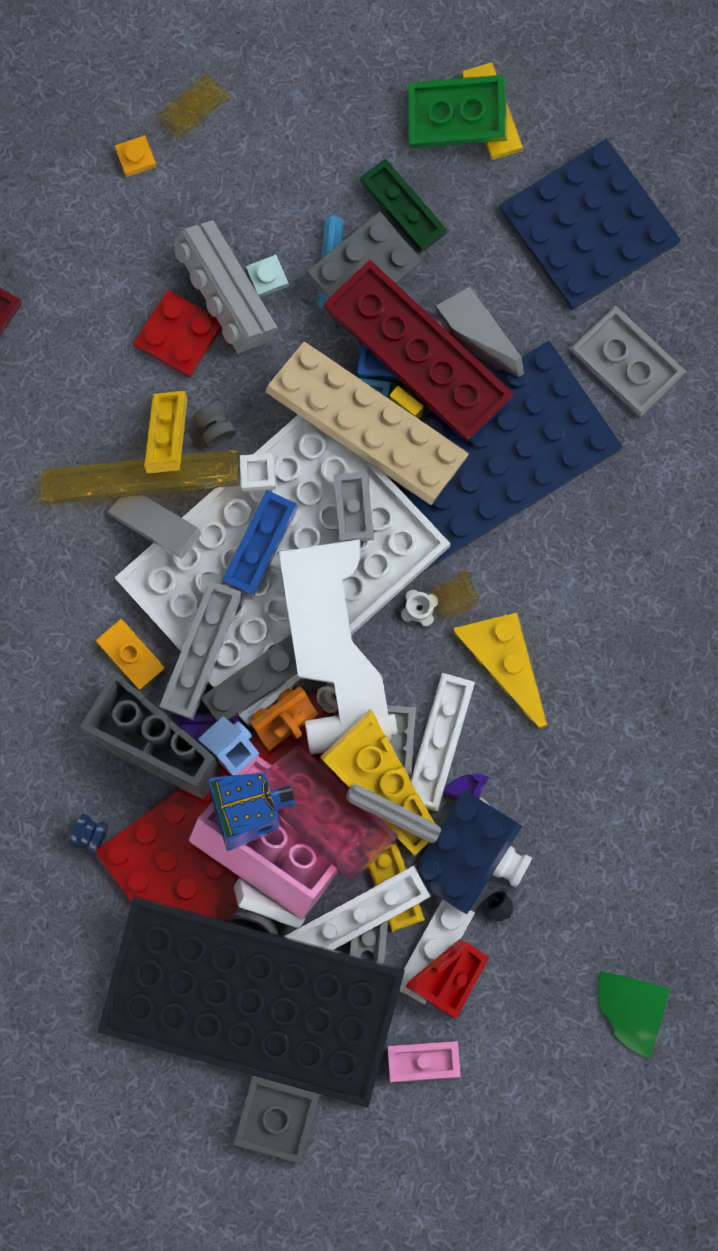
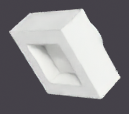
(258, 472)

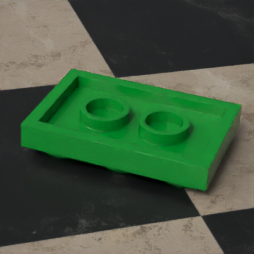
(457, 111)

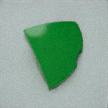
(632, 1010)

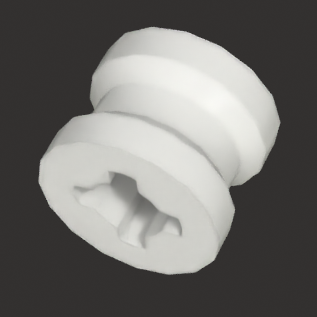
(512, 867)

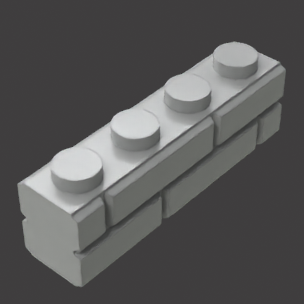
(224, 287)

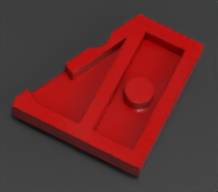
(450, 977)

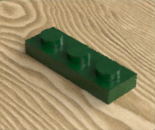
(403, 205)

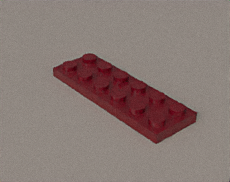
(418, 350)

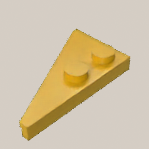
(503, 652)

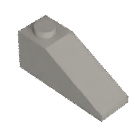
(478, 332)

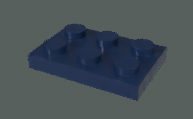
(466, 851)

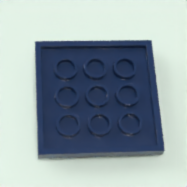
(589, 224)

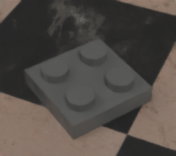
(277, 1120)

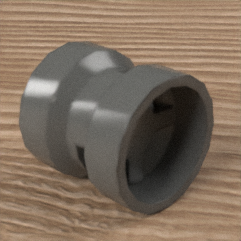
(214, 423)

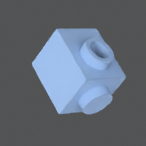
(229, 745)

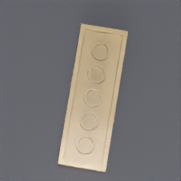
(367, 423)

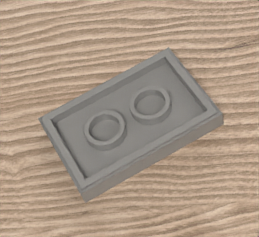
(627, 361)

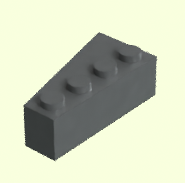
(145, 736)

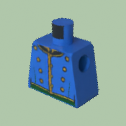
(247, 806)

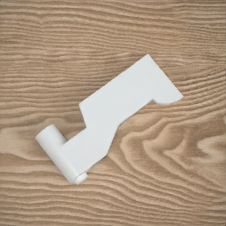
(324, 639)

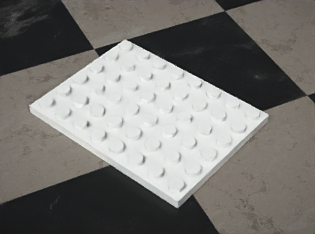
(305, 473)

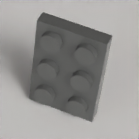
(372, 241)

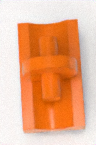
(283, 718)

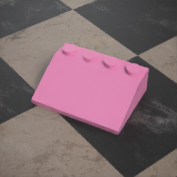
(276, 864)

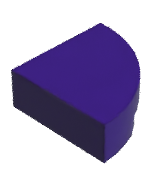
(471, 783)

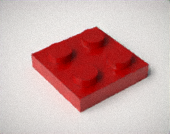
(178, 333)

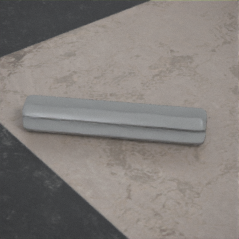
(393, 813)

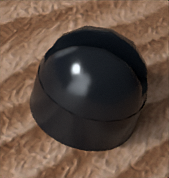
(498, 906)

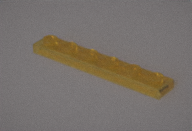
(131, 479)

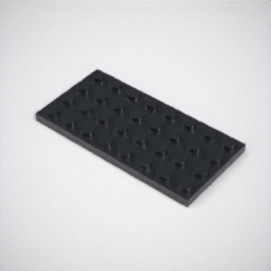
(251, 1001)

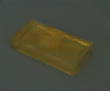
(194, 105)

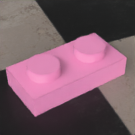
(424, 1061)

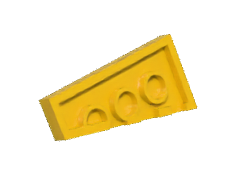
(368, 759)

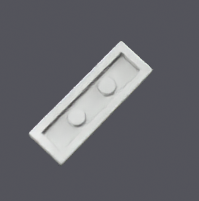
(442, 932)

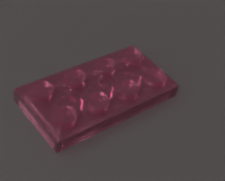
(324, 817)

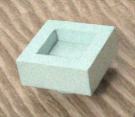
(267, 276)

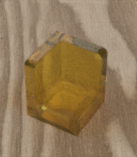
(457, 595)

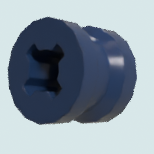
(88, 834)

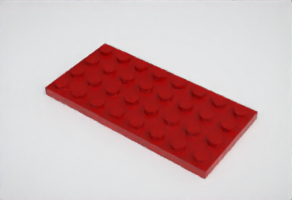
(162, 865)

